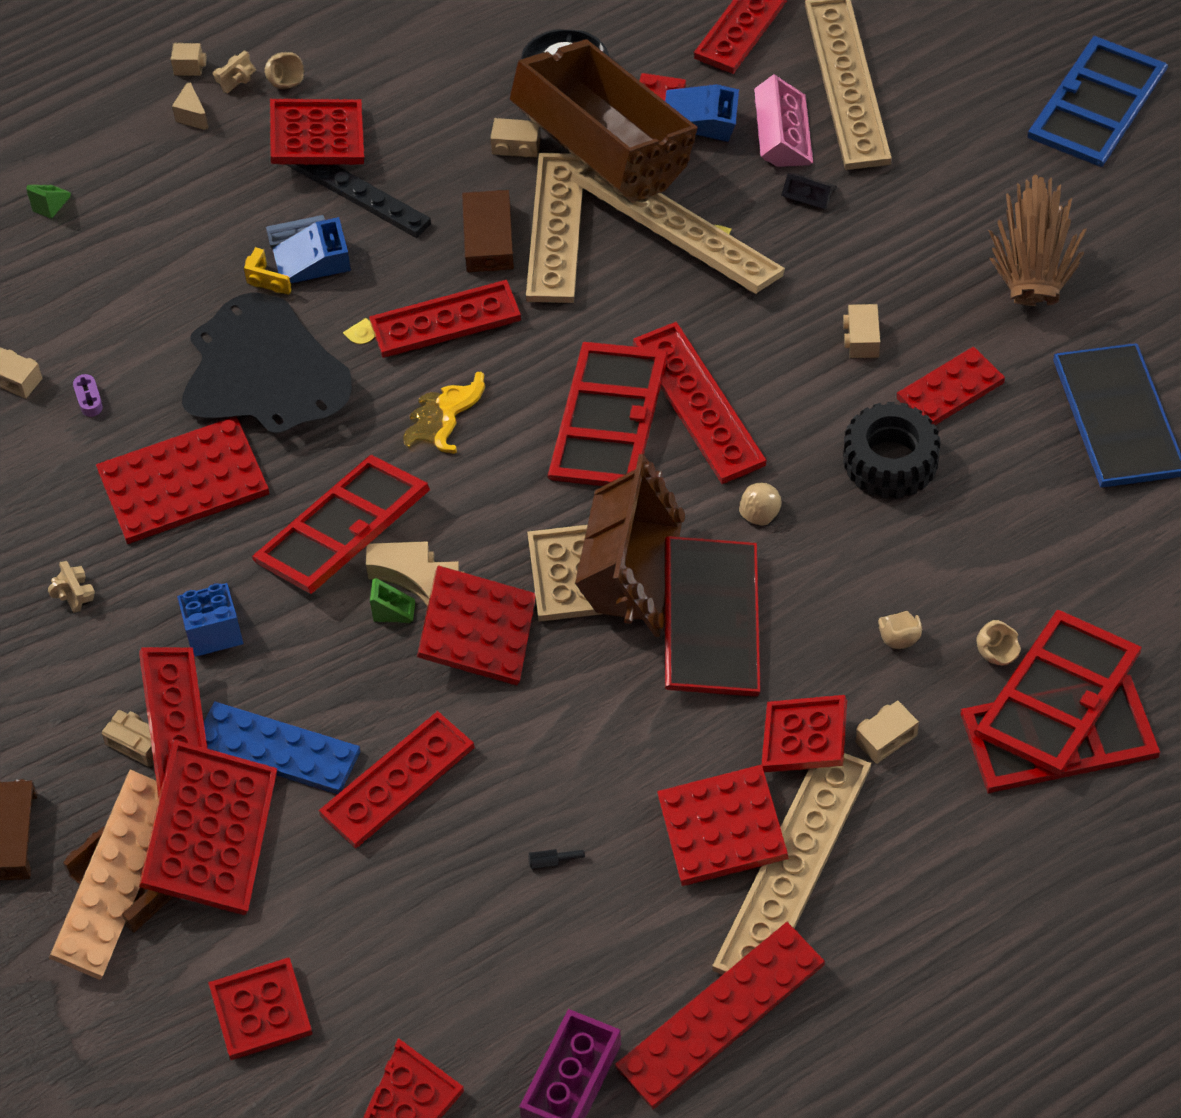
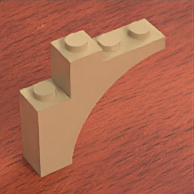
(405, 565)

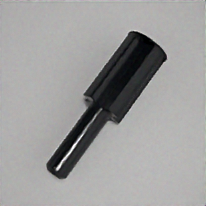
(551, 857)

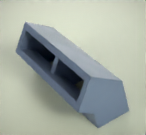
(281, 232)

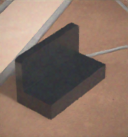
(808, 190)

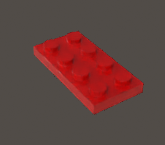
(952, 386)

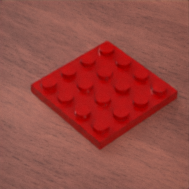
(316, 131)
(477, 625)
(722, 825)

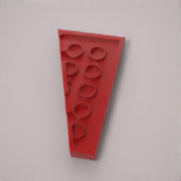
(412, 1088)

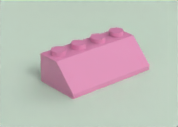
(783, 123)

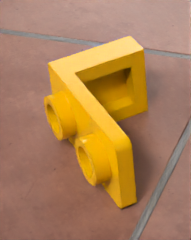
(259, 277)

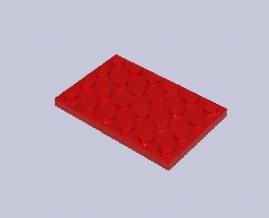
(182, 479)
(208, 827)

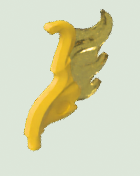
(438, 415)

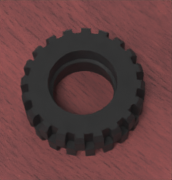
(889, 475)

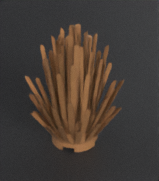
(1036, 245)

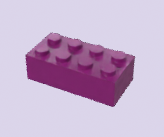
(572, 1069)

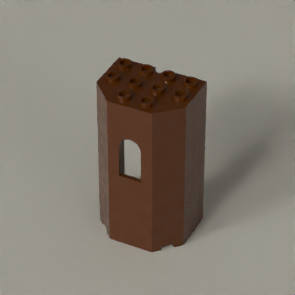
(605, 118)

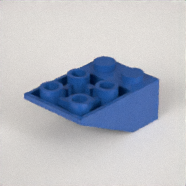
(707, 107)
(313, 252)
(210, 619)

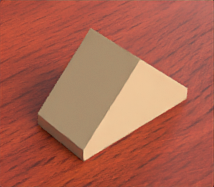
(188, 109)

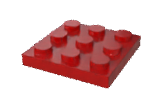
(804, 733)
(260, 1008)

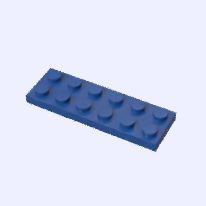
(292, 750)

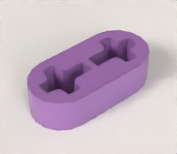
(84, 396)

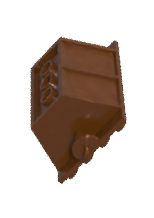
(625, 546)

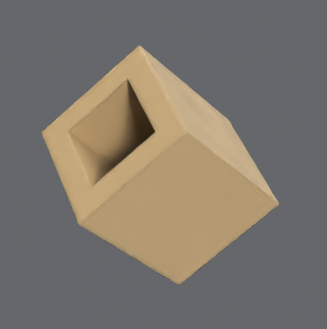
(187, 59)

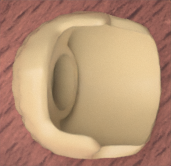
(284, 70)
(760, 503)
(900, 630)
(998, 643)

